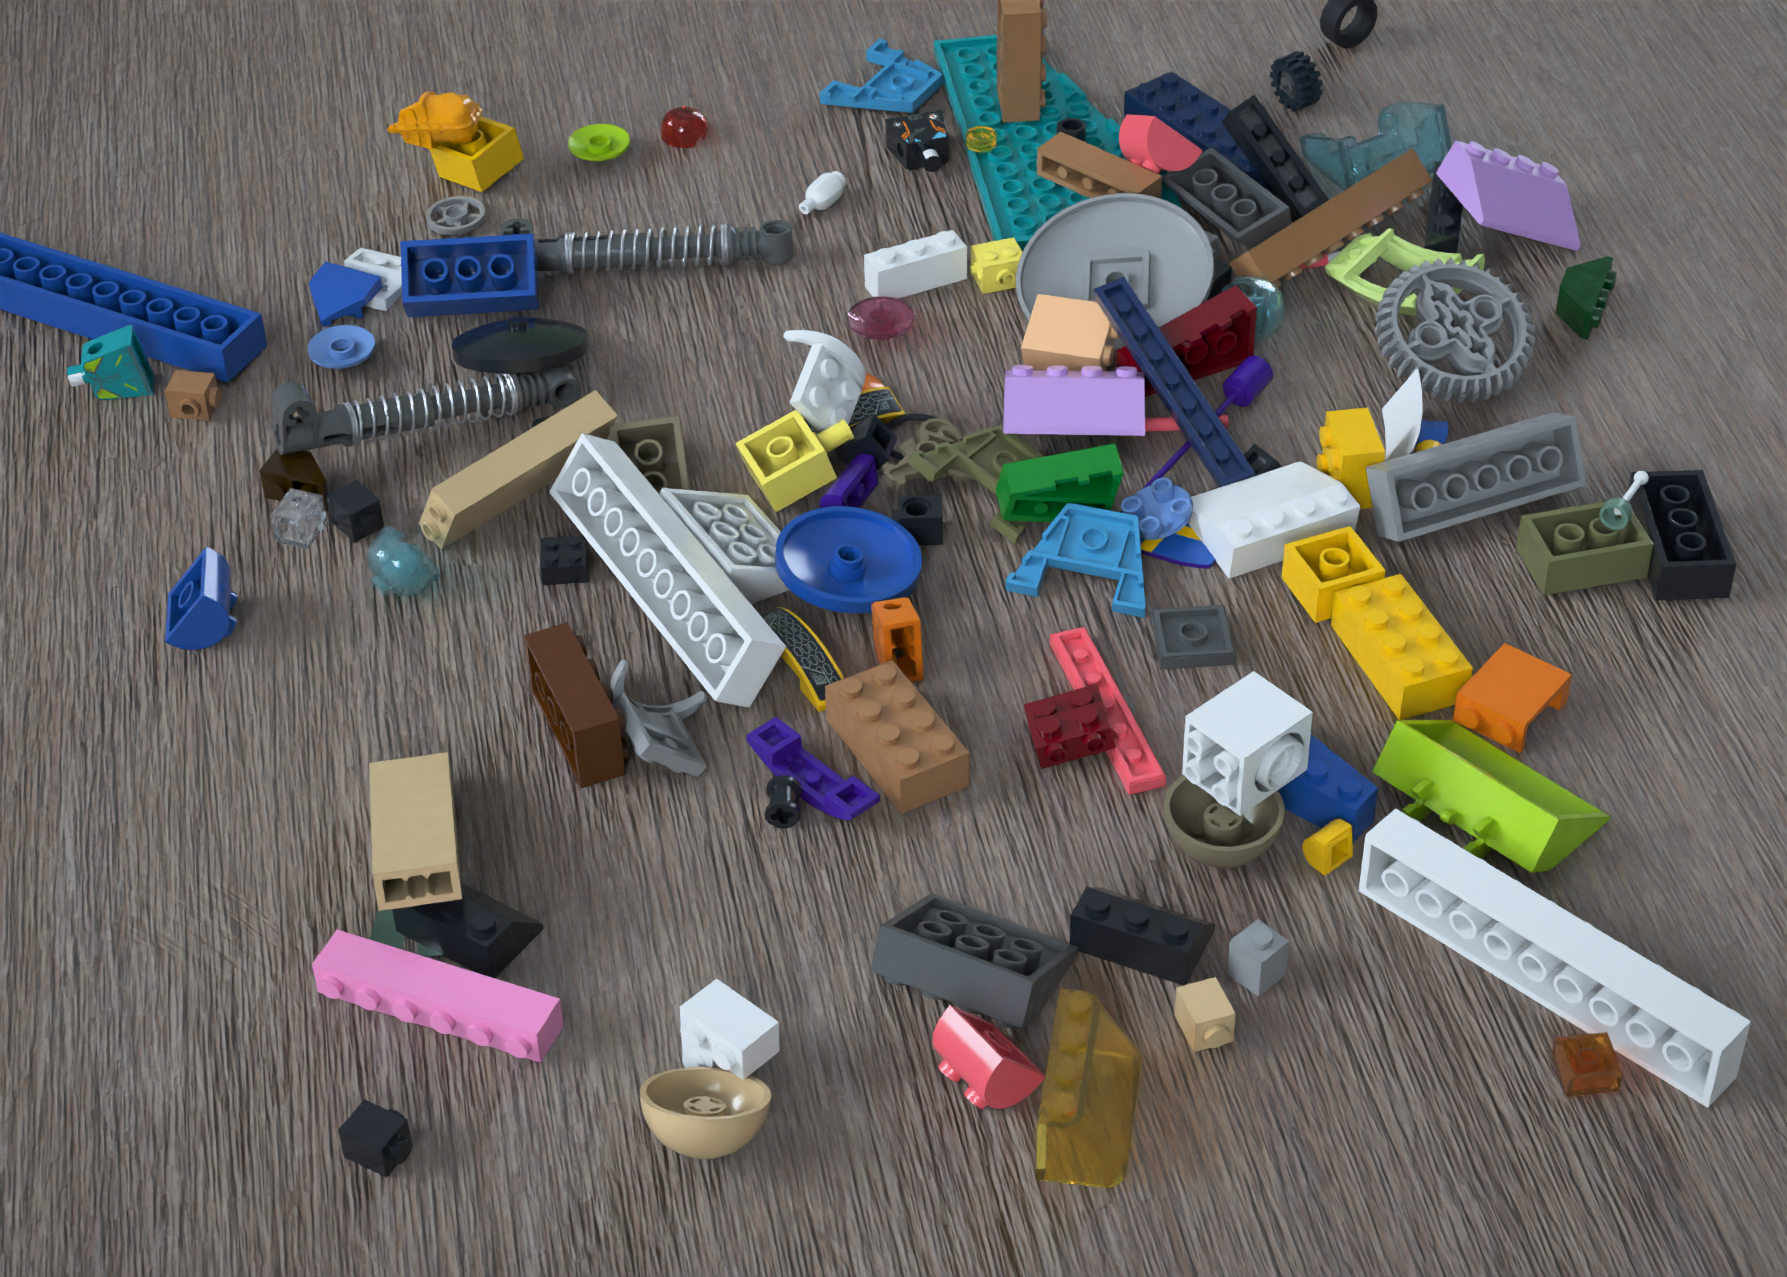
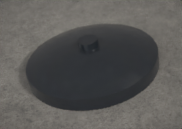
(519, 345)

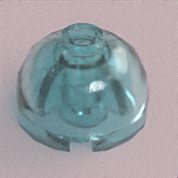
(1268, 301)
(399, 565)

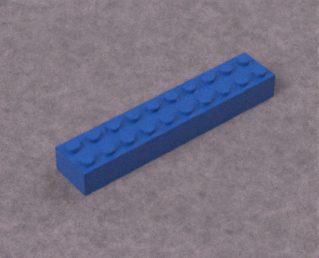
(99, 299)

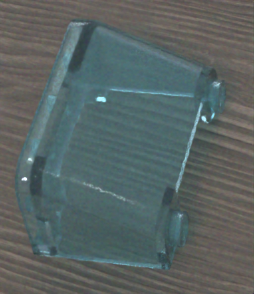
(1400, 129)

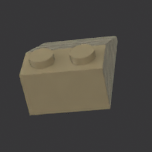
(655, 450)

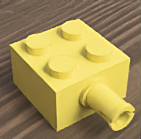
(790, 458)

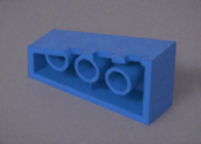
(1331, 791)

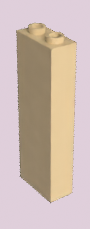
(511, 471)
(413, 832)

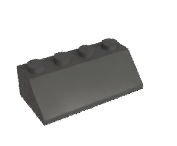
(1229, 199)

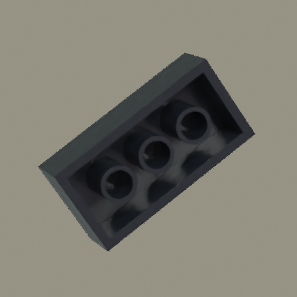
(1689, 541)

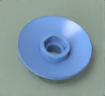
(341, 346)

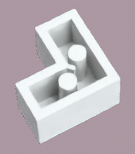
(726, 1031)

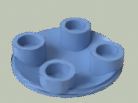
(1160, 509)

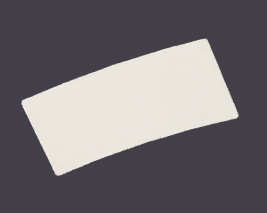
(1403, 418)

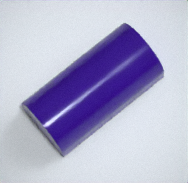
(853, 483)

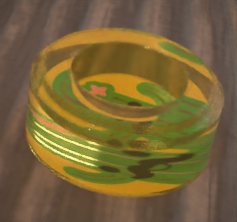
(981, 139)

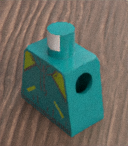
(114, 366)

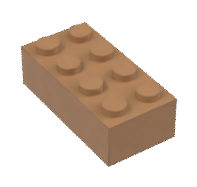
(1020, 59)
(897, 736)

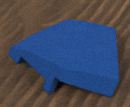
(342, 291)

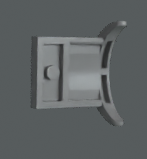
(659, 729)

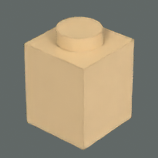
(1204, 1014)

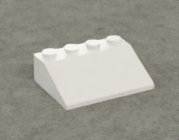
(1257, 516)
(734, 535)

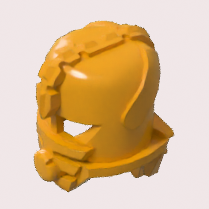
(438, 120)

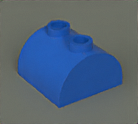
(201, 604)

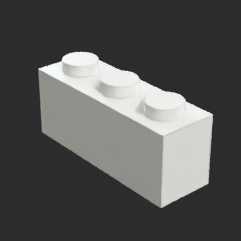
(916, 266)

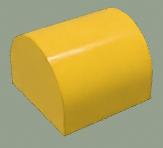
(1329, 846)

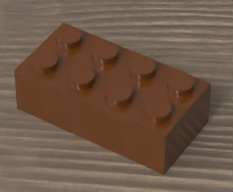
(576, 704)

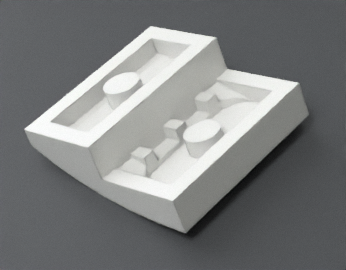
(381, 265)

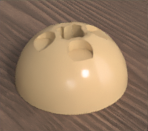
(704, 1110)

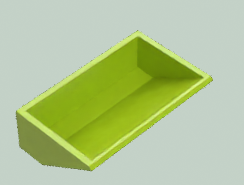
(1485, 794)

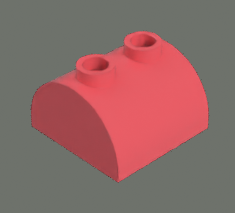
(1155, 144)
(984, 1059)

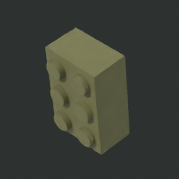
(1577, 551)

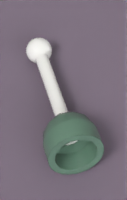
(1620, 506)

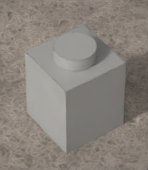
(1258, 957)

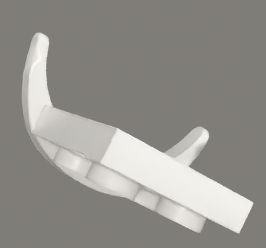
(828, 381)

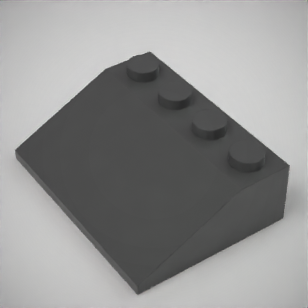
(972, 960)

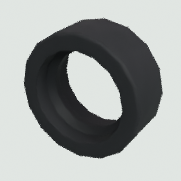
(1357, 30)

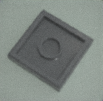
(1192, 637)

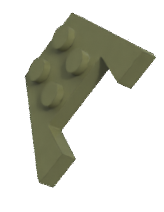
(982, 458)

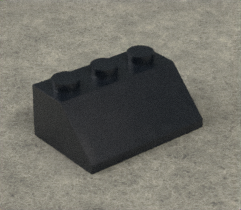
(470, 930)
(1139, 934)

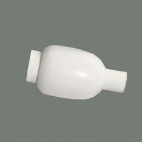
(823, 192)

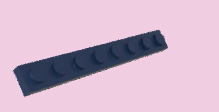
(1172, 383)

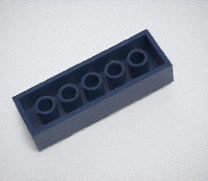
(1189, 114)

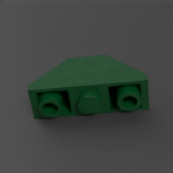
(1585, 294)

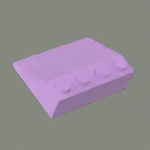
(1511, 193)
(1074, 401)

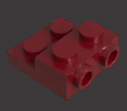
(1069, 726)

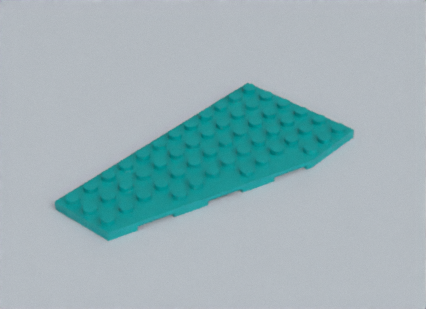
(1007, 176)

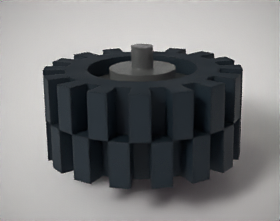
(1296, 81)

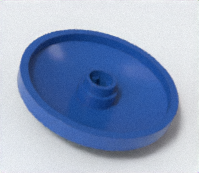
(847, 558)

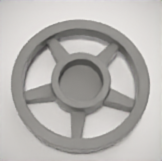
(455, 215)

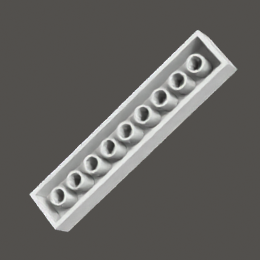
(667, 571)
(1554, 957)

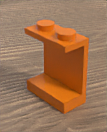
(1509, 695)

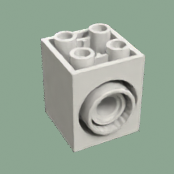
(1246, 743)

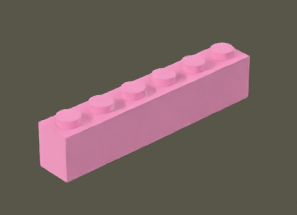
(438, 996)

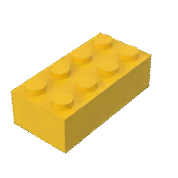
(1400, 646)

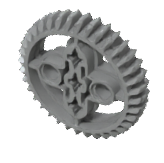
(1455, 330)

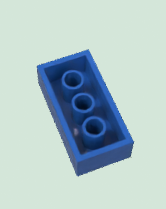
(469, 275)

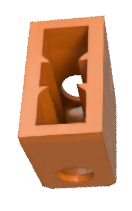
(898, 627)

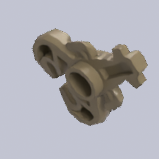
(928, 436)

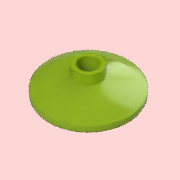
(598, 142)

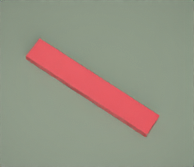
(1085, 667)

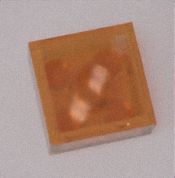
(1586, 1064)

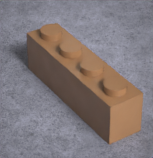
(1093, 170)

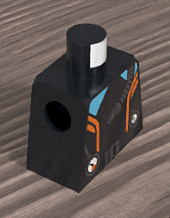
(918, 140)

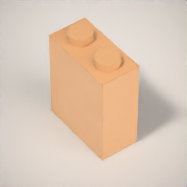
(1068, 334)

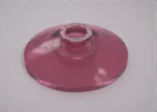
(880, 318)

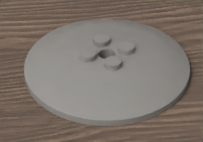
(1115, 237)

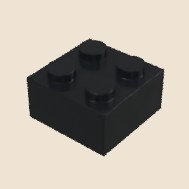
(563, 560)

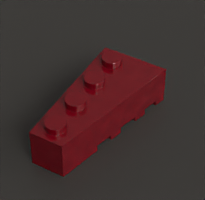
(1208, 336)

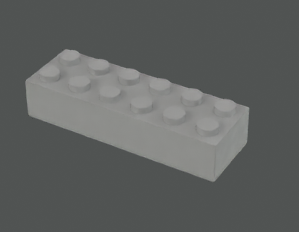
(1476, 476)

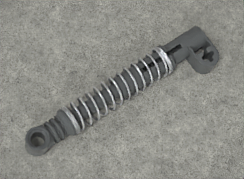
(571, 252)
(355, 422)

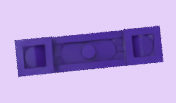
(821, 787)

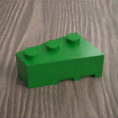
(1044, 485)

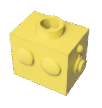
(995, 264)

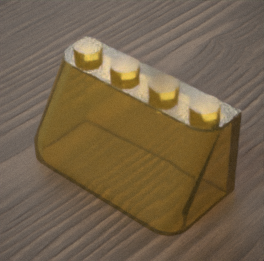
(1087, 1096)

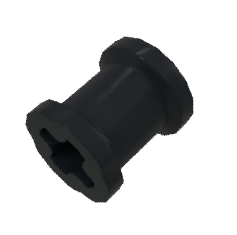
(783, 797)

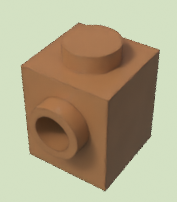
(193, 395)

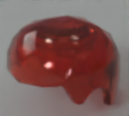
(683, 127)

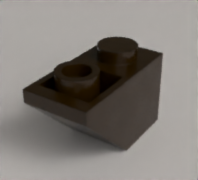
(295, 472)

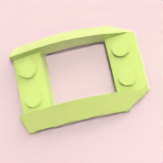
(1365, 250)

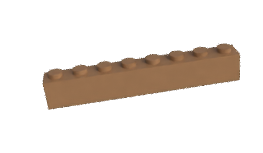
(1336, 219)

